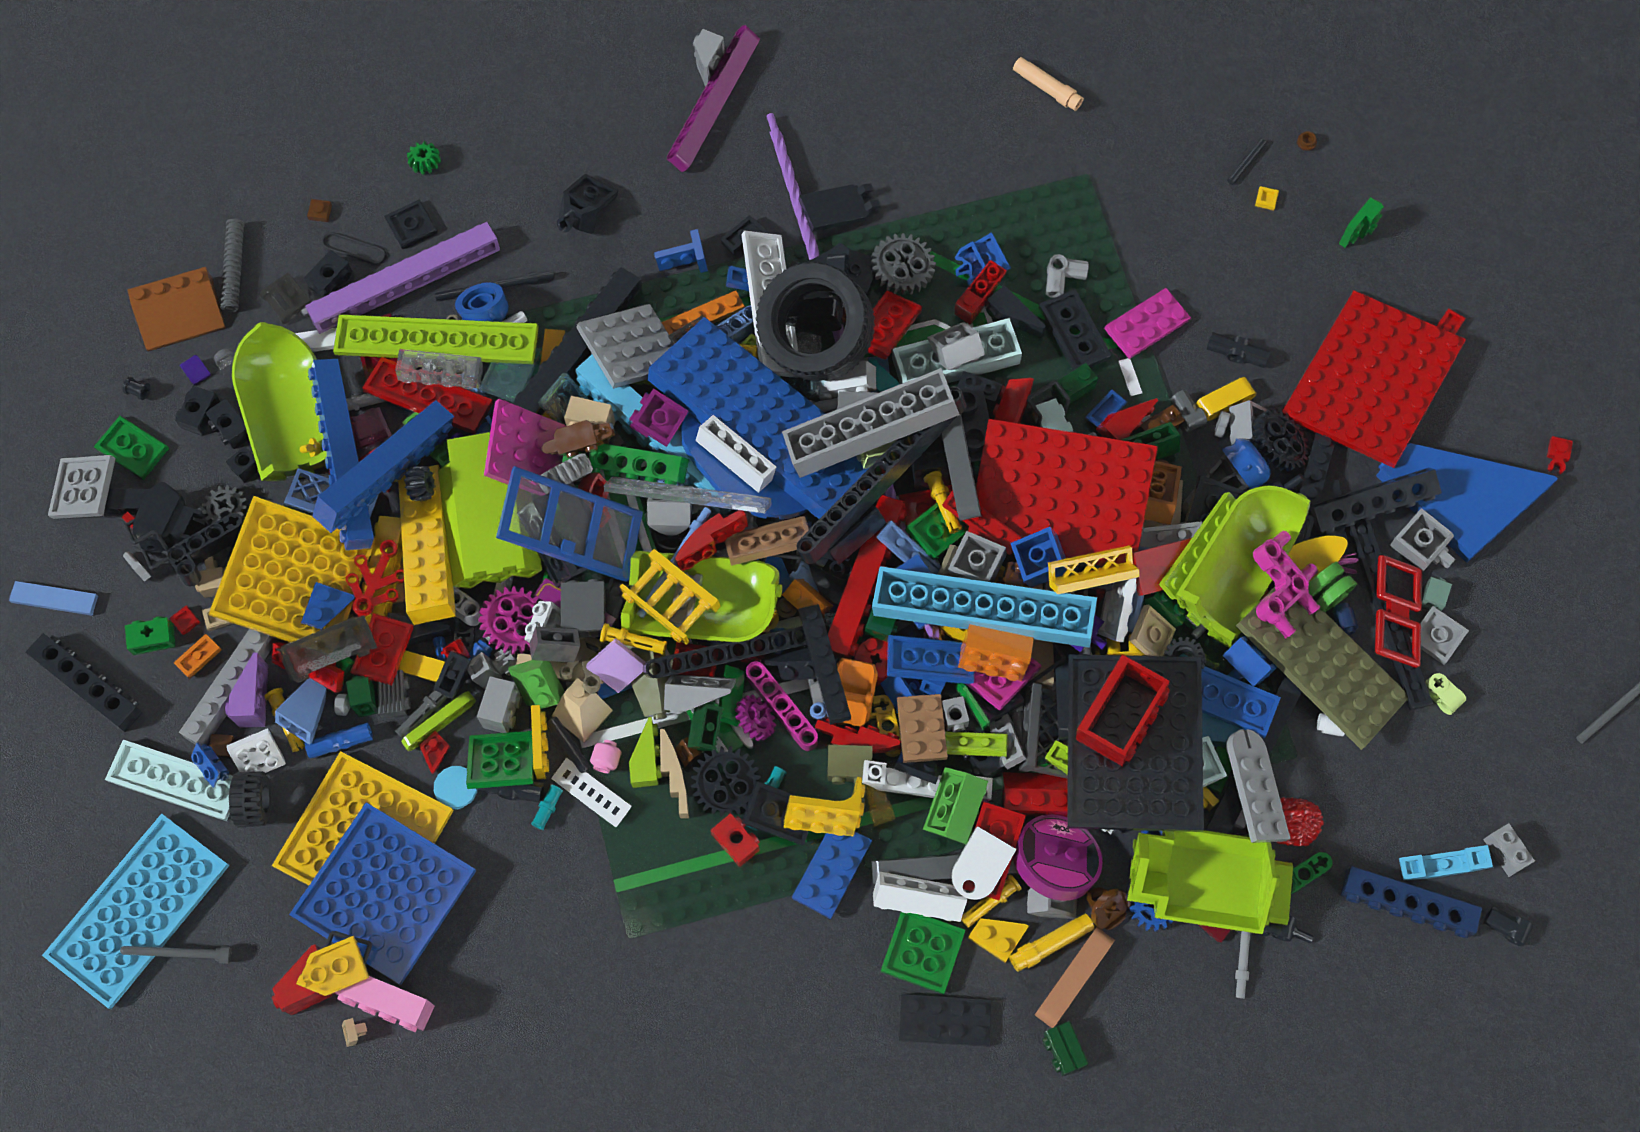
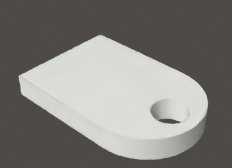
(982, 862)

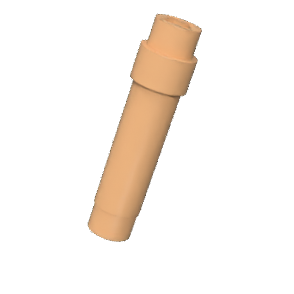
(1062, 93)

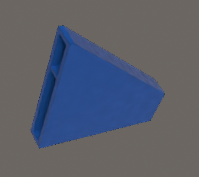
(1476, 494)

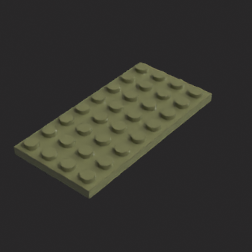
(1329, 670)

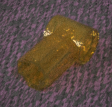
(879, 807)

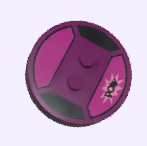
(1057, 859)

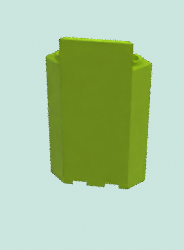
(472, 519)

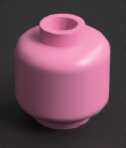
(605, 756)

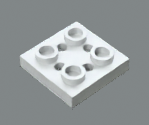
(255, 751)

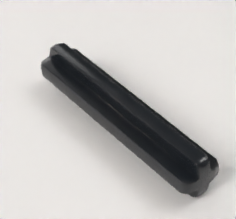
(568, 745)

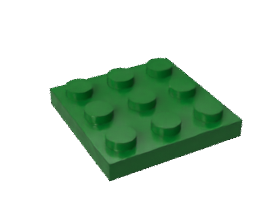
(500, 760)
(923, 951)

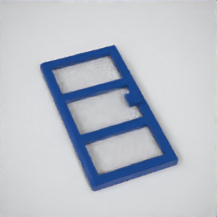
(569, 524)

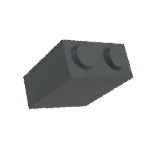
(583, 607)

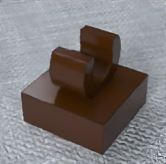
(686, 754)

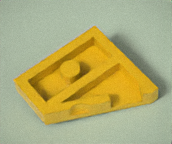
(998, 936)

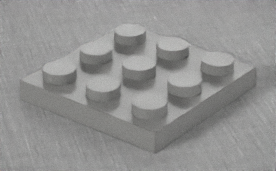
(81, 487)

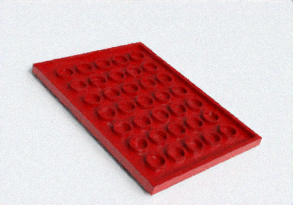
(1373, 378)
(1074, 482)

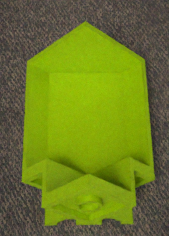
(1211, 880)

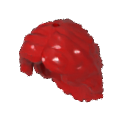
(1302, 820)

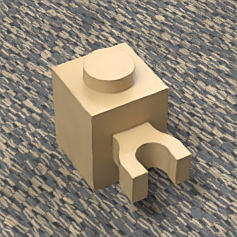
(210, 578)

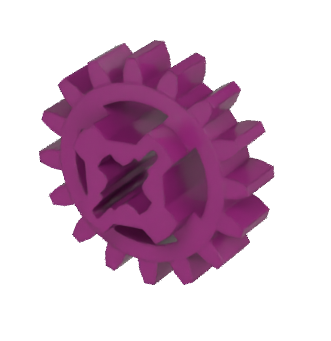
(755, 717)

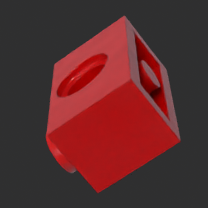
(741, 851)

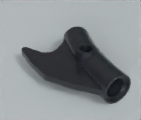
(830, 578)

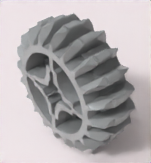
(570, 470)

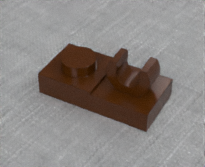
(1170, 414)

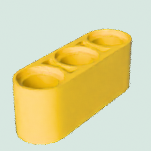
(1225, 397)

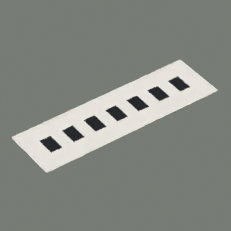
(591, 792)

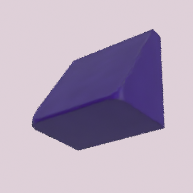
(195, 370)

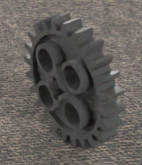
(903, 264)

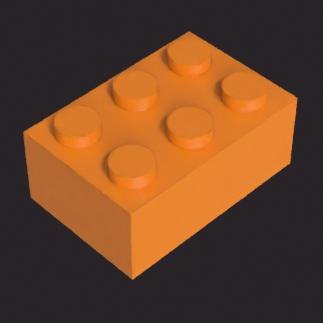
(995, 652)

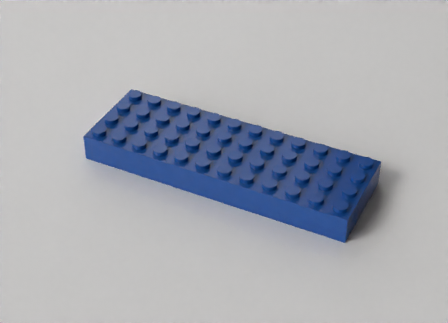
(722, 379)

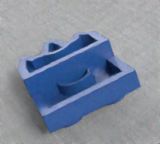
(978, 254)

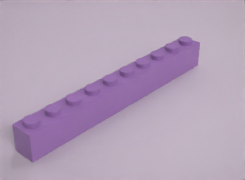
(403, 277)

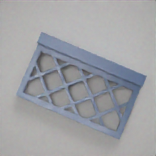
(306, 505)

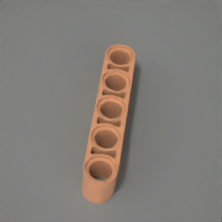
(1074, 977)

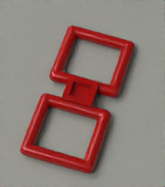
(1398, 611)

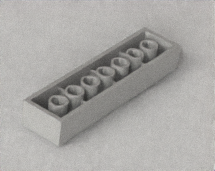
(870, 423)

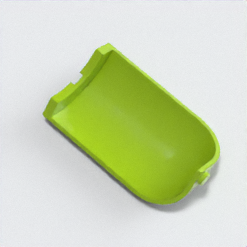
(277, 400)
(1226, 577)
(744, 591)

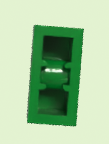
(150, 635)

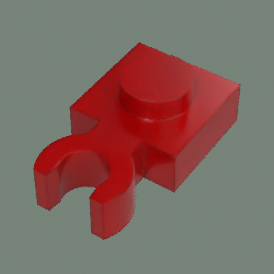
(1559, 451)

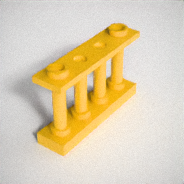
(674, 576)

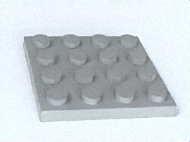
(626, 343)

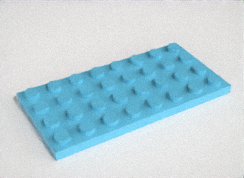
(135, 907)

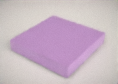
(616, 665)

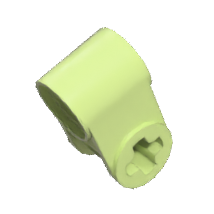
(1445, 695)

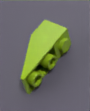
(643, 761)

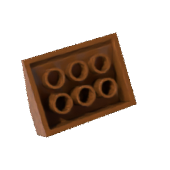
(176, 308)
(1163, 493)

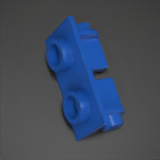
(203, 757)

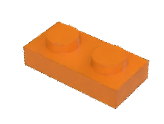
(197, 656)

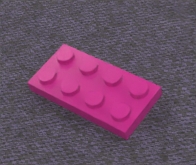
(1147, 323)

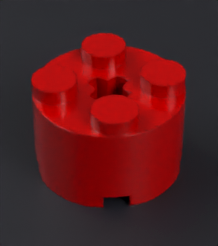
(871, 651)

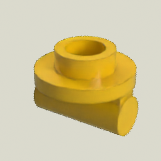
(313, 447)

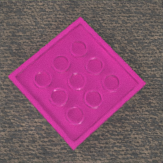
(518, 442)

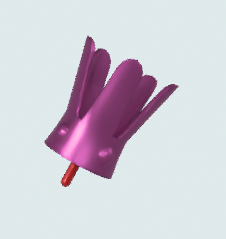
(1343, 561)

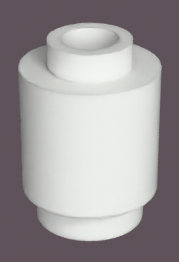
(1327, 726)

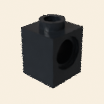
(236, 461)

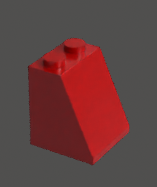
(293, 997)

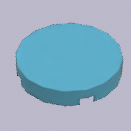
(451, 788)

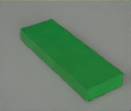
(729, 701)

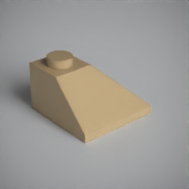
(581, 711)

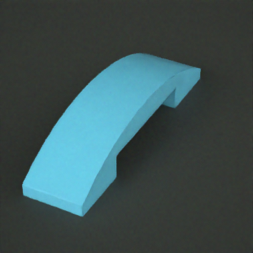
(1446, 863)

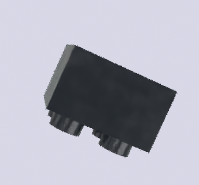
(975, 424)

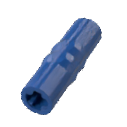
(339, 740)

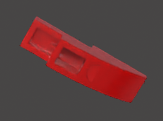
(703, 540)
(328, 676)
(866, 737)

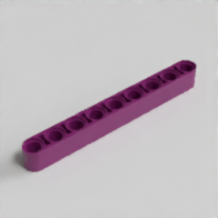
(713, 98)

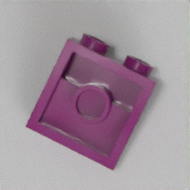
(658, 417)

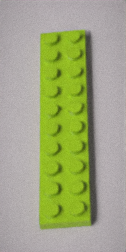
(485, 339)

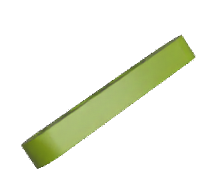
(438, 720)

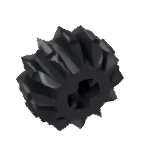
(419, 483)

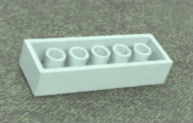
(998, 344)

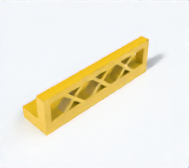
(1095, 577)

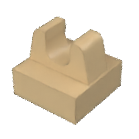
(353, 1031)

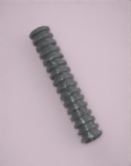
(232, 265)

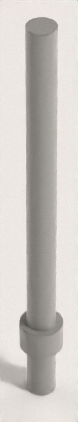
(1242, 974)

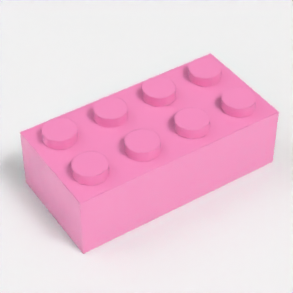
(389, 1001)

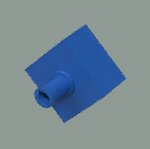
(1034, 554)
(1248, 662)

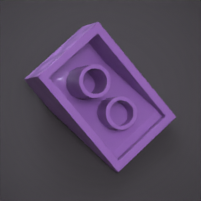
(247, 698)

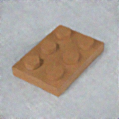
(922, 728)

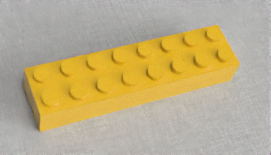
(426, 556)

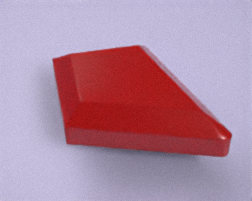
(434, 750)

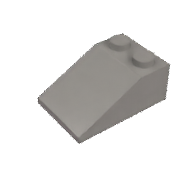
(690, 691)

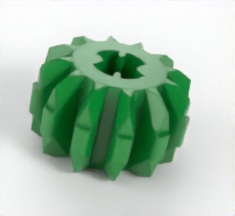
(423, 157)

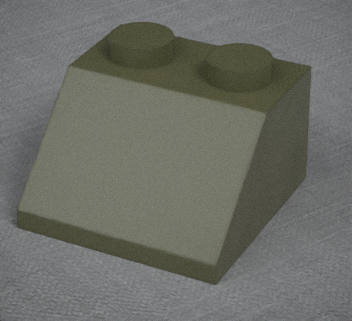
(847, 762)

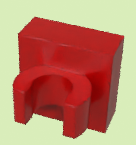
(457, 646)

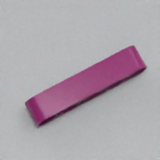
(777, 697)

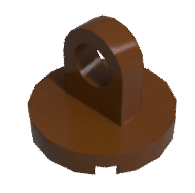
(1109, 908)

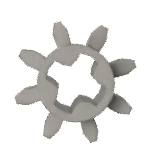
(504, 661)

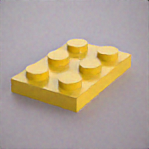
(539, 742)

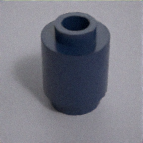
(1345, 618)

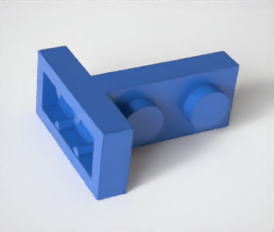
(683, 254)

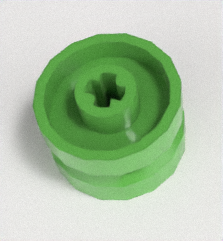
(1330, 587)

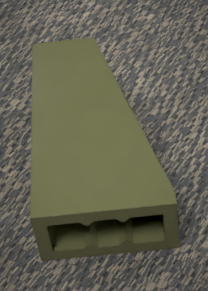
(650, 691)

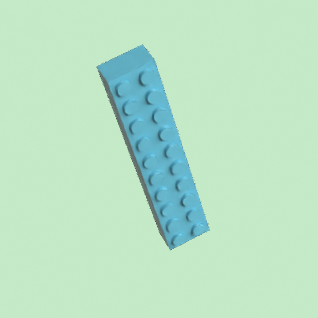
(624, 402)
(991, 605)

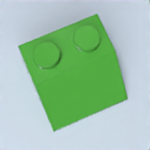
(537, 683)

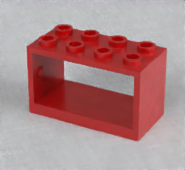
(1143, 675)

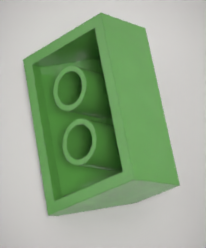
(956, 805)

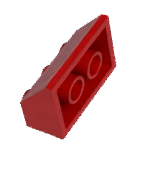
(1013, 400)
(1035, 794)

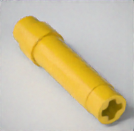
(1032, 953)

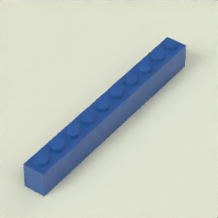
(338, 442)

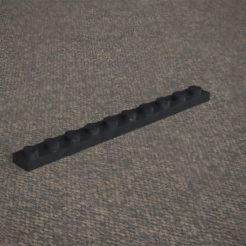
(1395, 634)

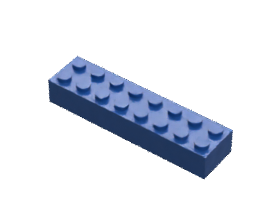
(383, 467)

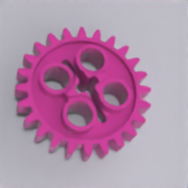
(509, 637)

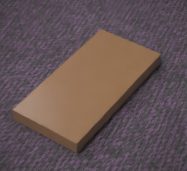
(765, 540)

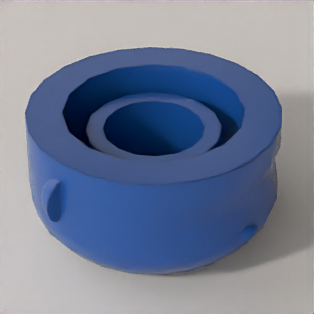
(482, 303)
(1248, 462)

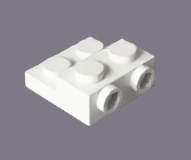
(545, 615)

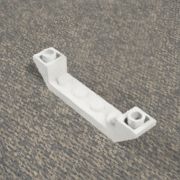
(891, 780)

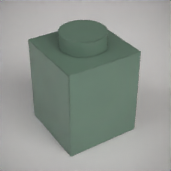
(1436, 593)

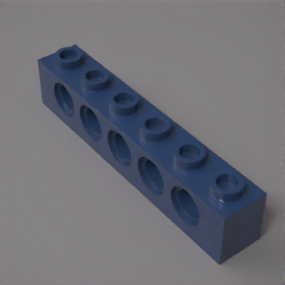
(1467, 914)

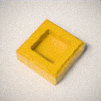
(1266, 198)

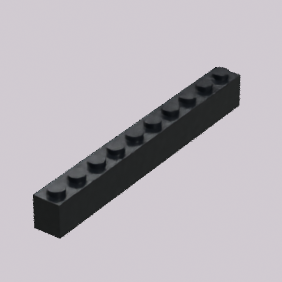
(573, 351)

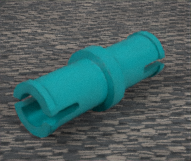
(547, 807)

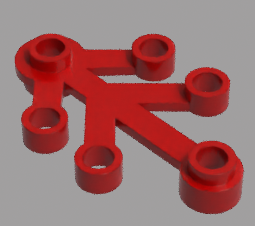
(374, 581)

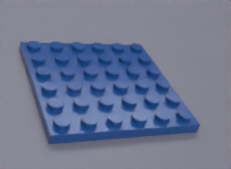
(385, 890)

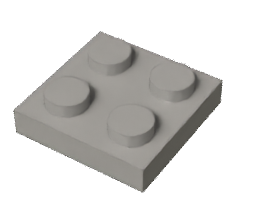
(1440, 635)

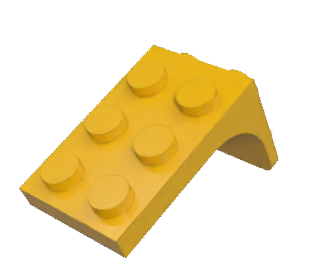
(826, 815)

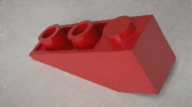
(976, 295)
(1122, 423)

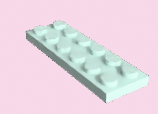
(169, 780)

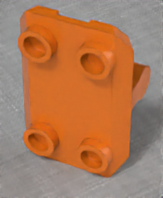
(859, 687)

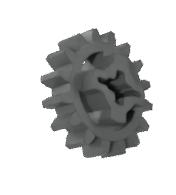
(224, 499)

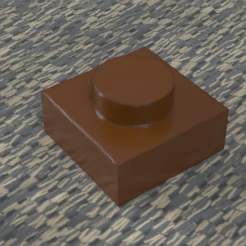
(319, 210)

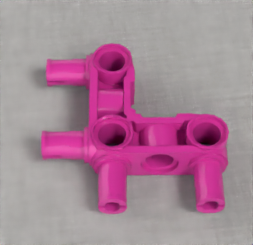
(1289, 581)

